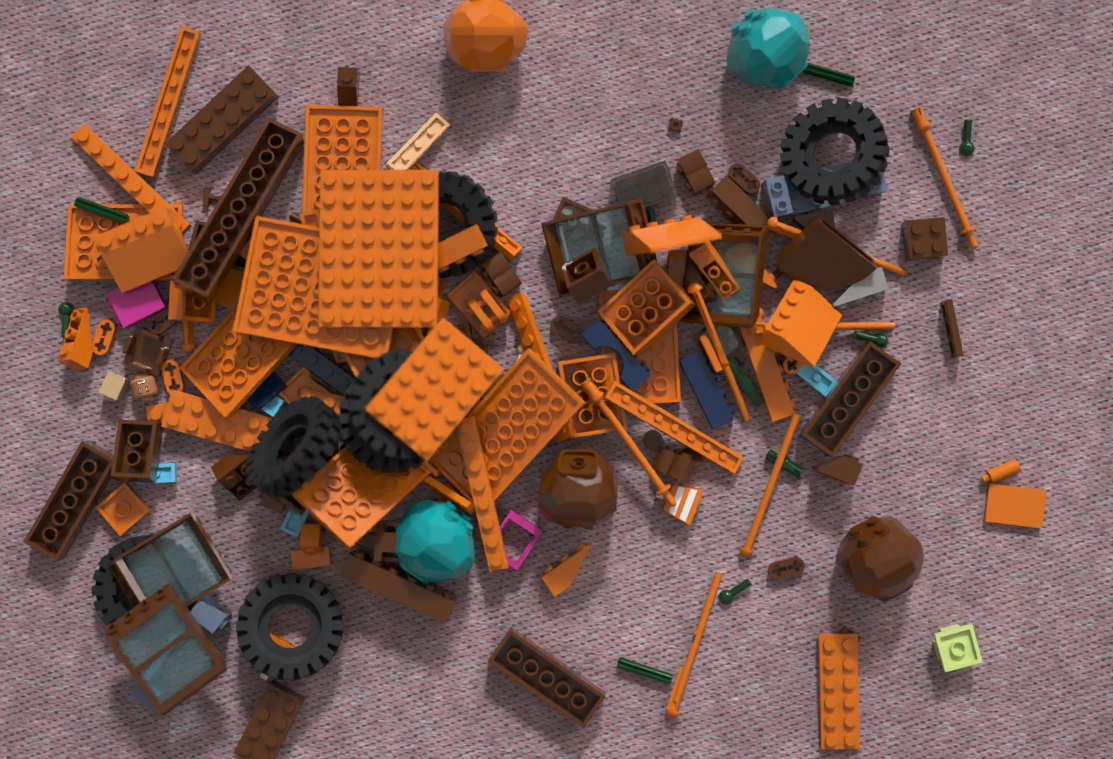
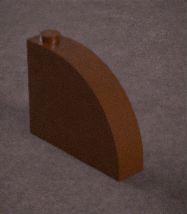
(824, 257)

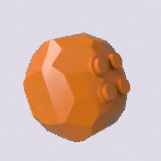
(484, 35)

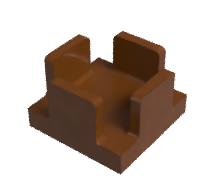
(147, 351)
(386, 541)

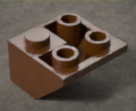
(232, 475)

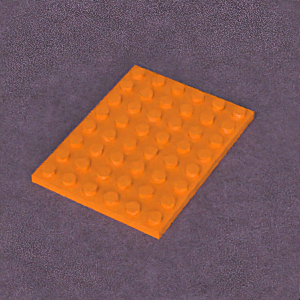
(378, 248)
(283, 293)

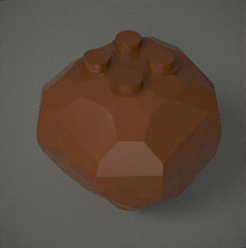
(578, 489)
(880, 558)

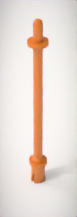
(923, 127)
(597, 397)

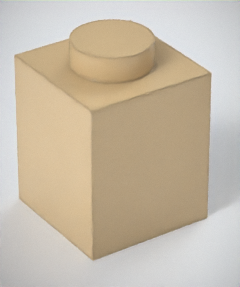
(114, 386)

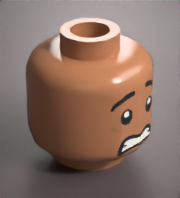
(143, 387)

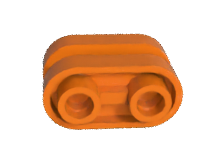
(475, 309)

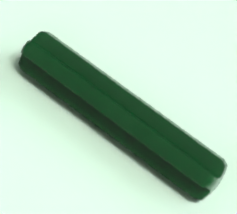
(829, 74)
(101, 210)
(745, 383)
(644, 670)

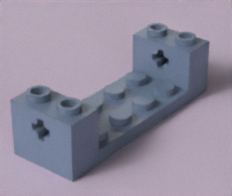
(785, 201)
(209, 615)

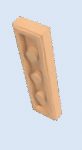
(418, 144)

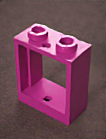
(529, 526)

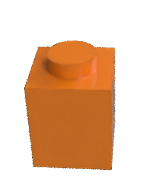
(311, 538)

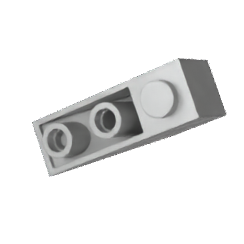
(874, 285)

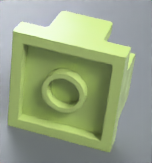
(957, 647)

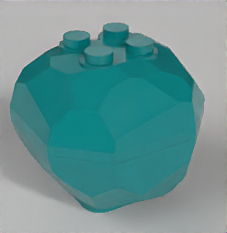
(768, 47)
(435, 541)

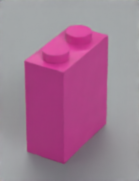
(136, 304)

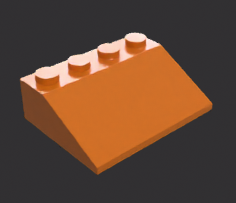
(668, 235)
(143, 249)
(646, 308)
(801, 324)
(602, 371)

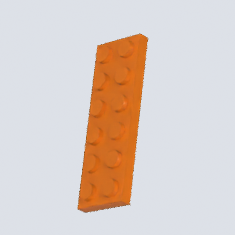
(201, 419)
(838, 691)

